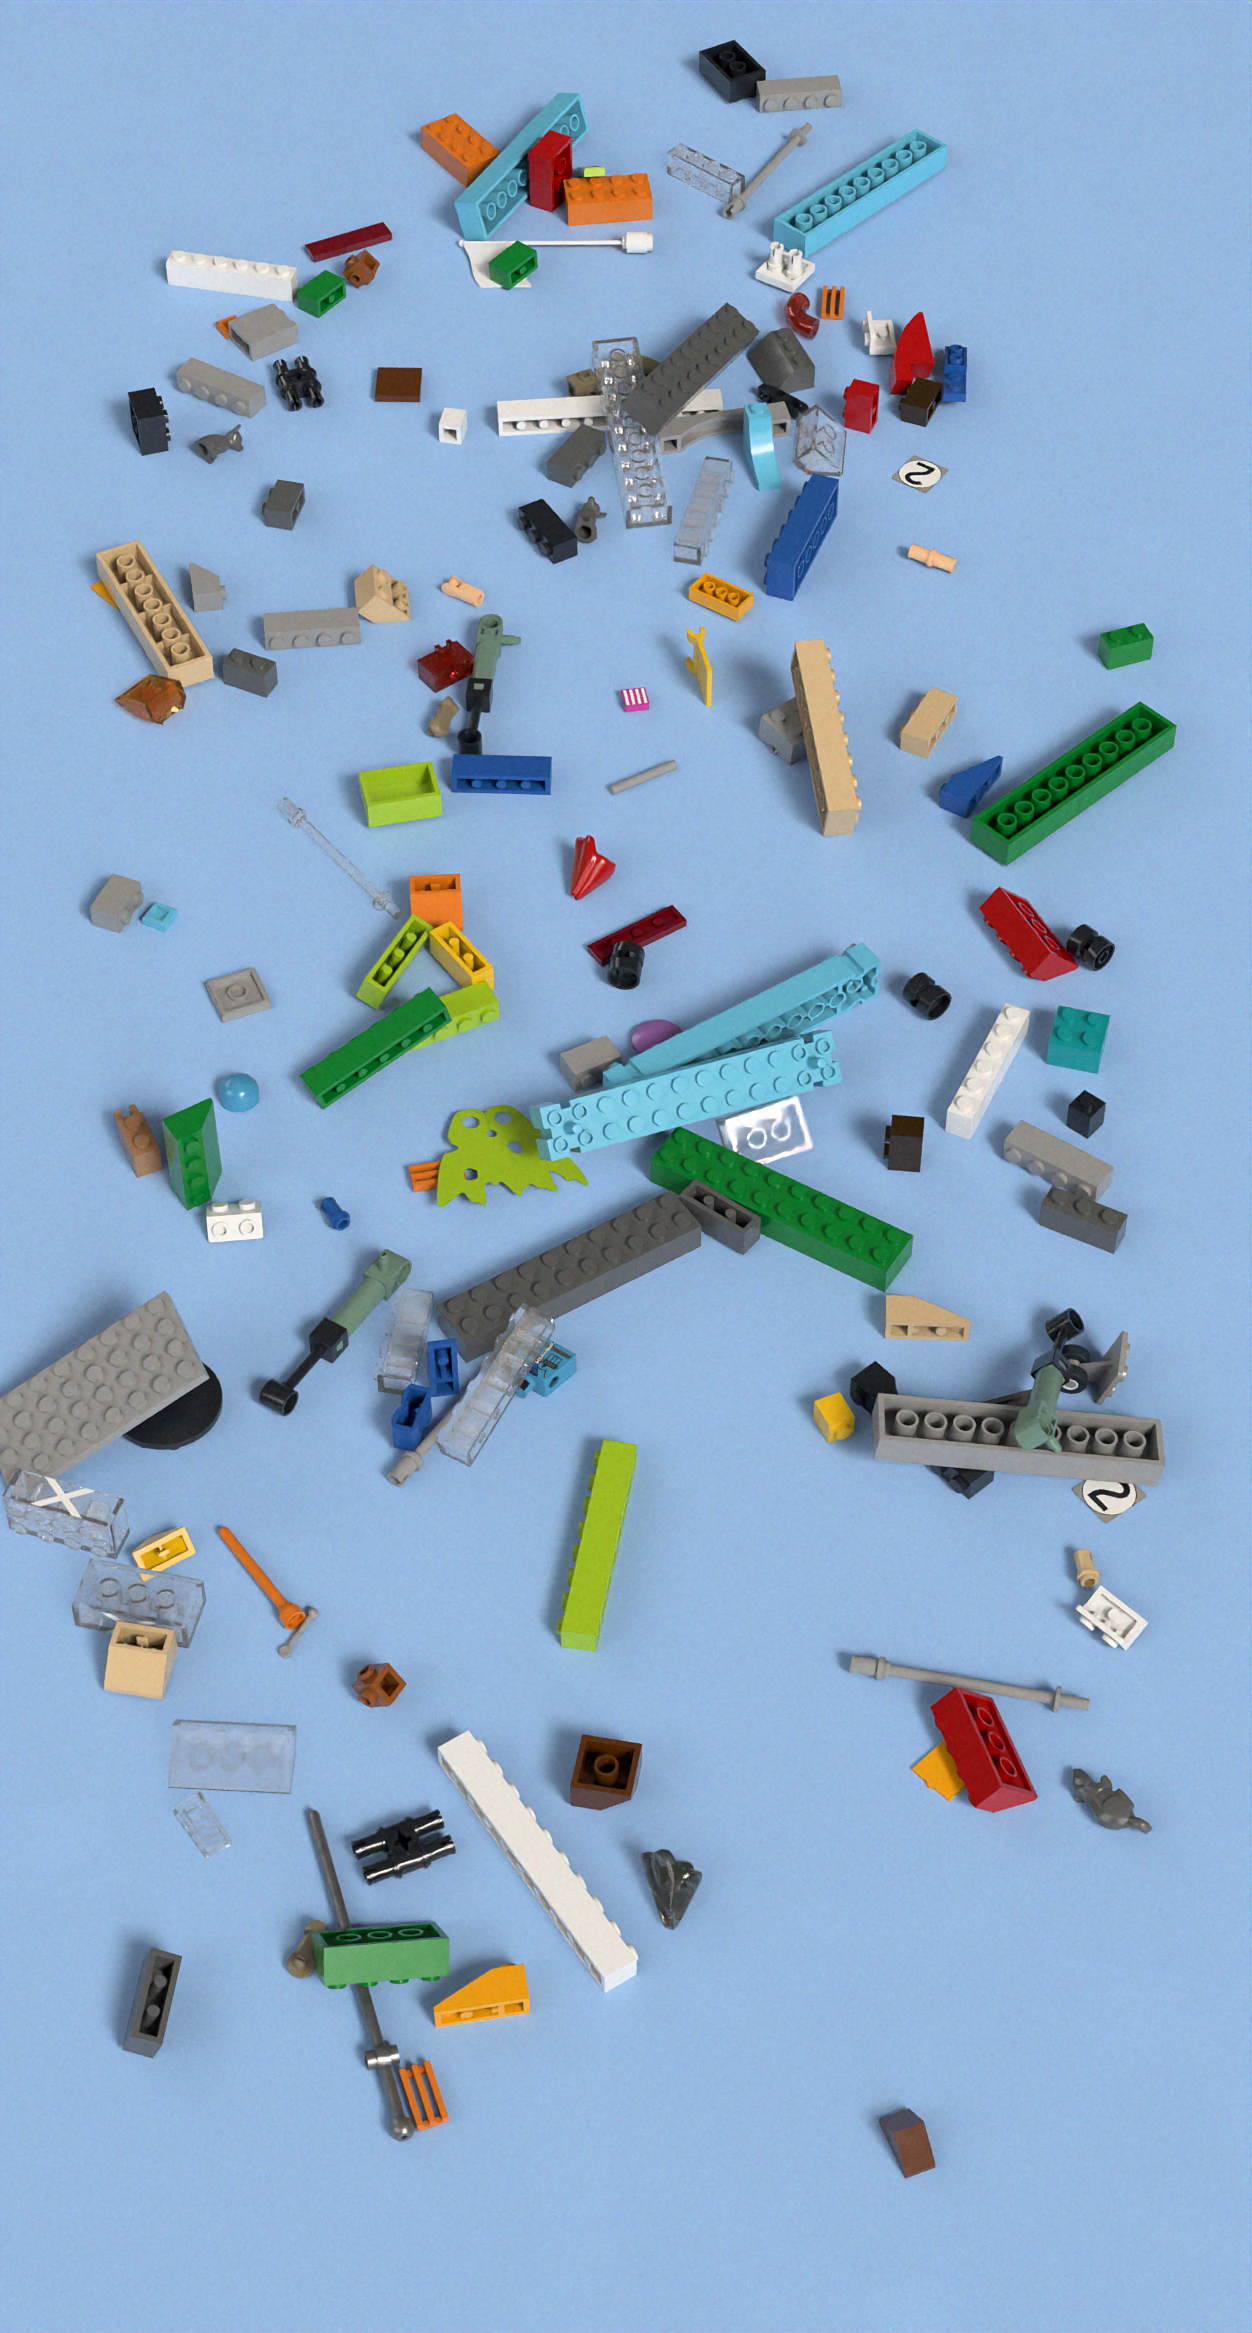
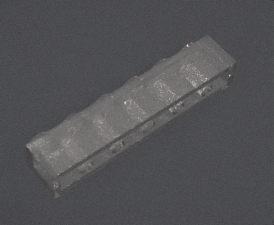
(703, 511)
(495, 1384)

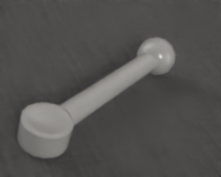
(285, 1651)

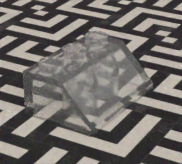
(819, 443)
(766, 1131)

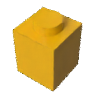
(834, 1417)

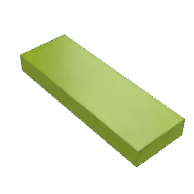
(590, 171)

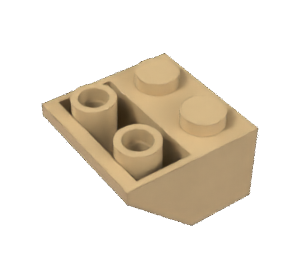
(381, 597)
(140, 1660)

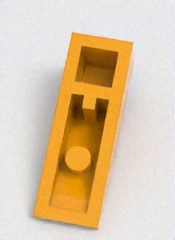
(491, 1996)

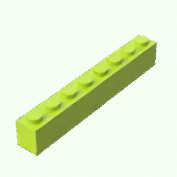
(598, 1546)

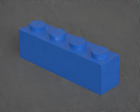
(501, 774)

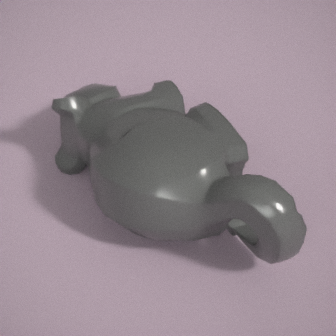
(1108, 1807)

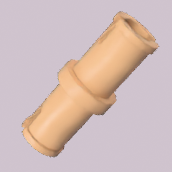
(932, 558)

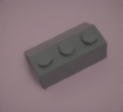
(783, 362)

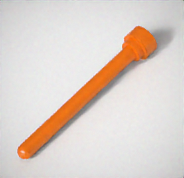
(290, 1614)

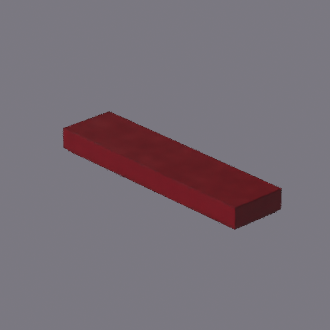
(348, 242)
(641, 932)

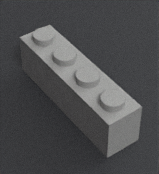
(798, 94)
(221, 388)
(311, 628)
(1057, 1161)

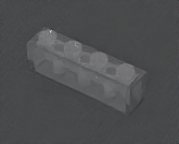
(704, 173)
(404, 1341)

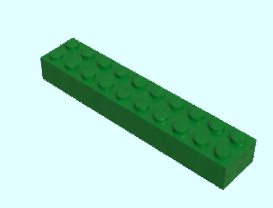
(1072, 783)
(788, 1209)

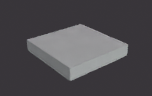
(238, 995)

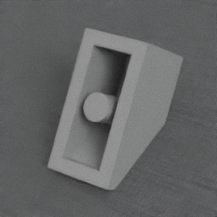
(206, 589)

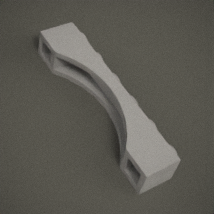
(690, 429)

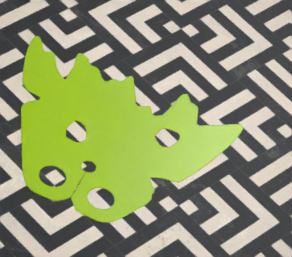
(494, 1159)

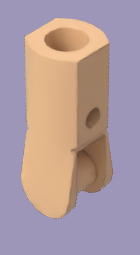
(463, 591)

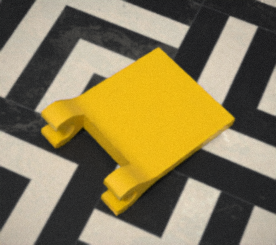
(700, 664)

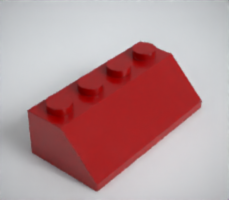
(1026, 935)
(982, 1751)

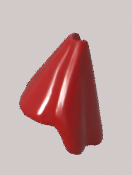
(588, 868)

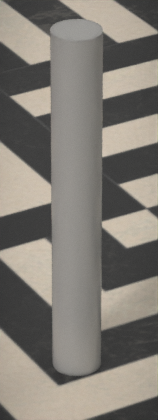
(643, 777)

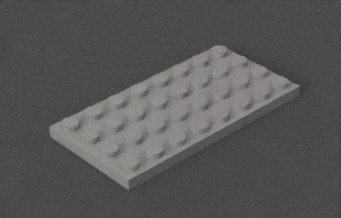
(98, 1391)

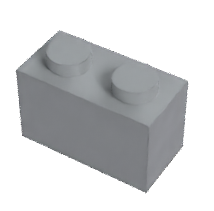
(116, 903)
(586, 1063)

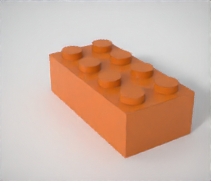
(458, 148)
(607, 199)

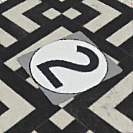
(920, 474)
(1108, 1498)

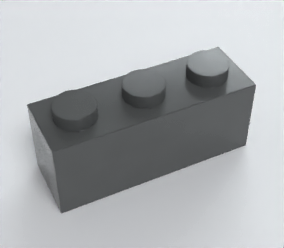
(576, 455)
(722, 1217)
(1083, 1219)
(152, 2003)

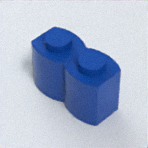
(411, 1417)

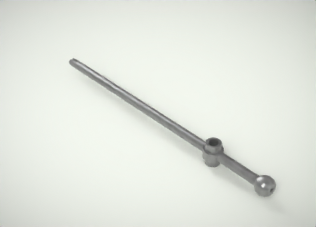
(381, 2055)

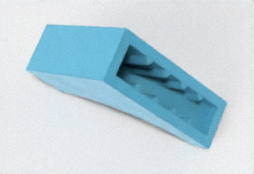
(759, 446)

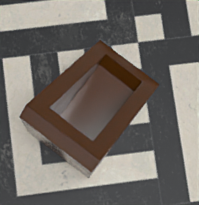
(908, 2142)

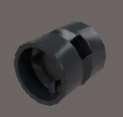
(1090, 947)
(626, 965)
(927, 997)

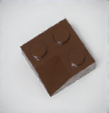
(605, 1772)

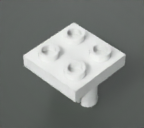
(784, 268)

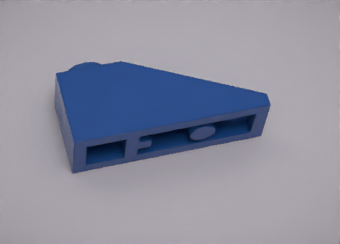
(968, 787)
(442, 1367)

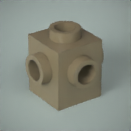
(582, 384)

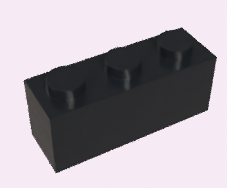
(547, 531)

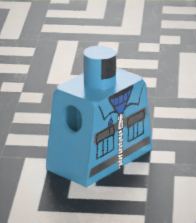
(549, 1371)

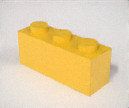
(460, 956)

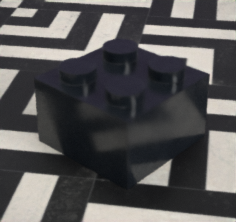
(149, 421)

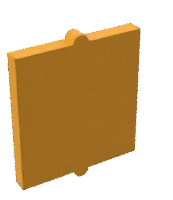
(940, 1772)

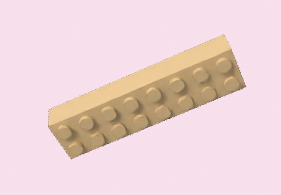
(154, 614)
(824, 737)

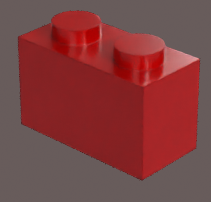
(861, 406)

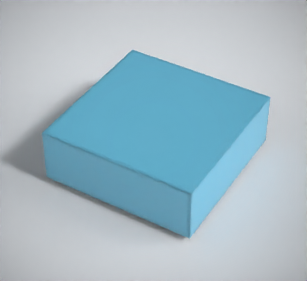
(159, 917)

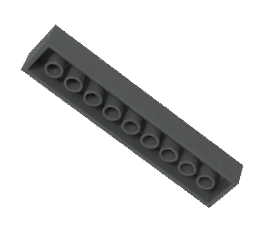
(690, 369)
(572, 1272)

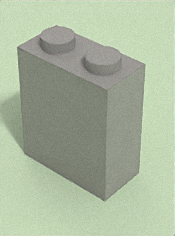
(263, 332)

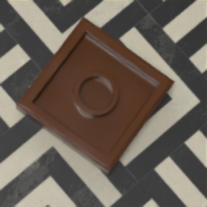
(398, 384)

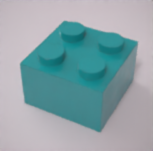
(1078, 1039)

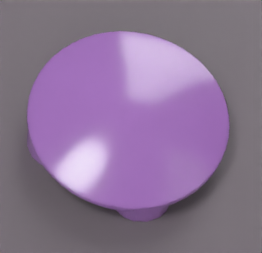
(653, 1033)

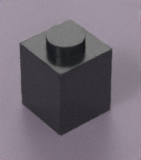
(1085, 1114)

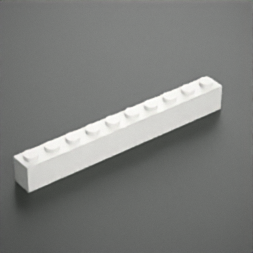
(568, 413)
(538, 1862)

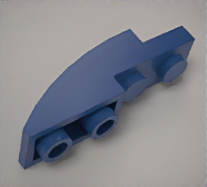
(955, 373)

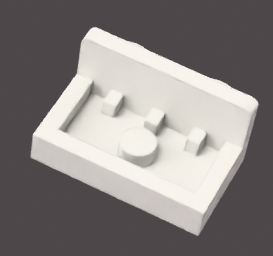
(878, 335)
(234, 1221)
(1112, 1618)

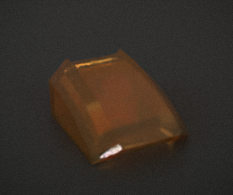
(154, 698)

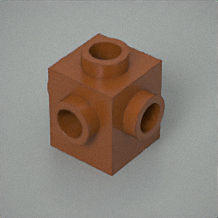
(361, 268)
(378, 1685)

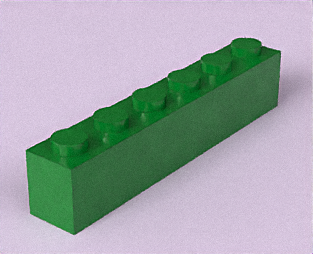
(376, 1048)

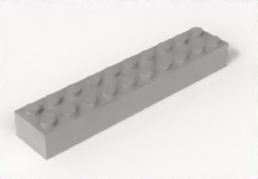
(984, 1439)

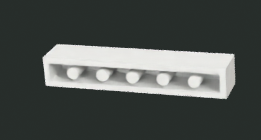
(232, 275)
(987, 1071)

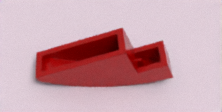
(911, 356)

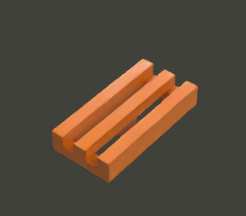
(833, 293)
(422, 1172)
(416, 2072)

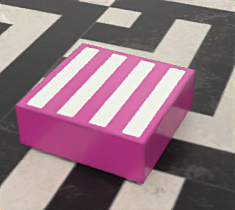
(635, 699)

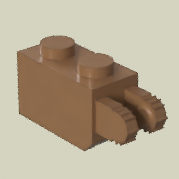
(138, 1142)

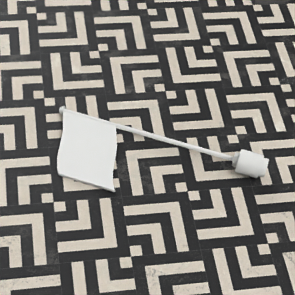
(483, 252)

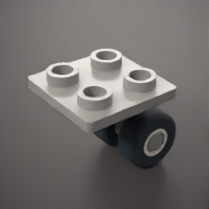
(1104, 1373)

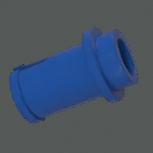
(338, 1218)

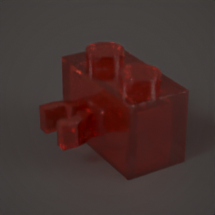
(445, 666)

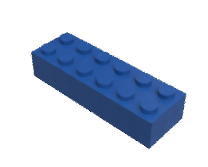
(801, 537)

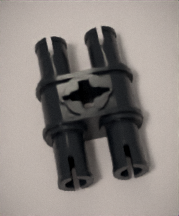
(298, 383)
(398, 1860)

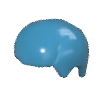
(238, 1092)

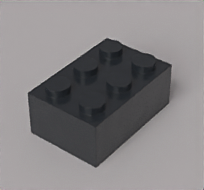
(731, 70)

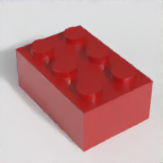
(548, 166)

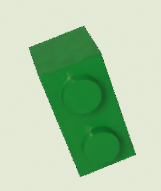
(513, 265)
(321, 294)
(1125, 646)

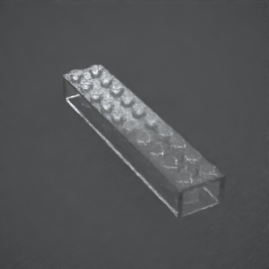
(633, 449)

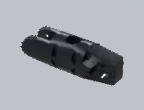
(773, 394)

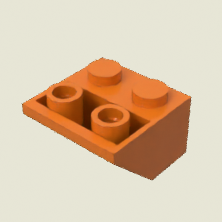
(437, 899)

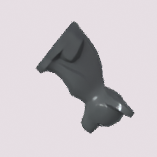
(214, 444)
(585, 527)

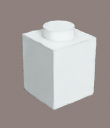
(452, 426)

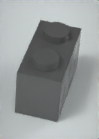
(284, 504)
(250, 672)

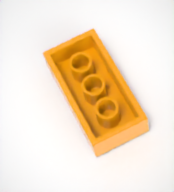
(721, 596)

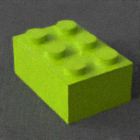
(400, 794)

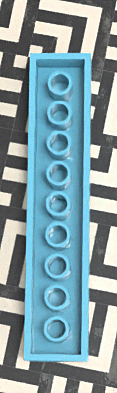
(506, 181)
(860, 192)

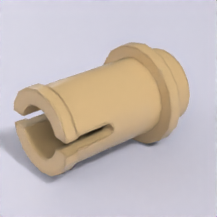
(1087, 1574)

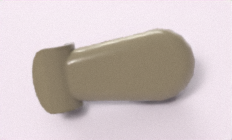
(441, 721)
(302, 1962)

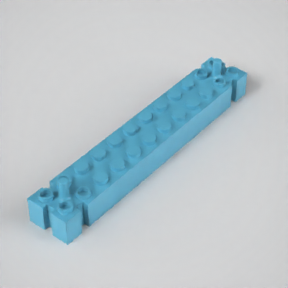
(773, 1015)
(685, 1095)

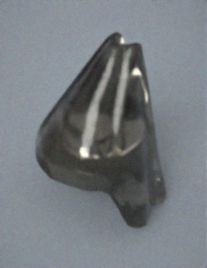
(671, 1884)

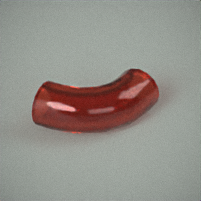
(797, 317)

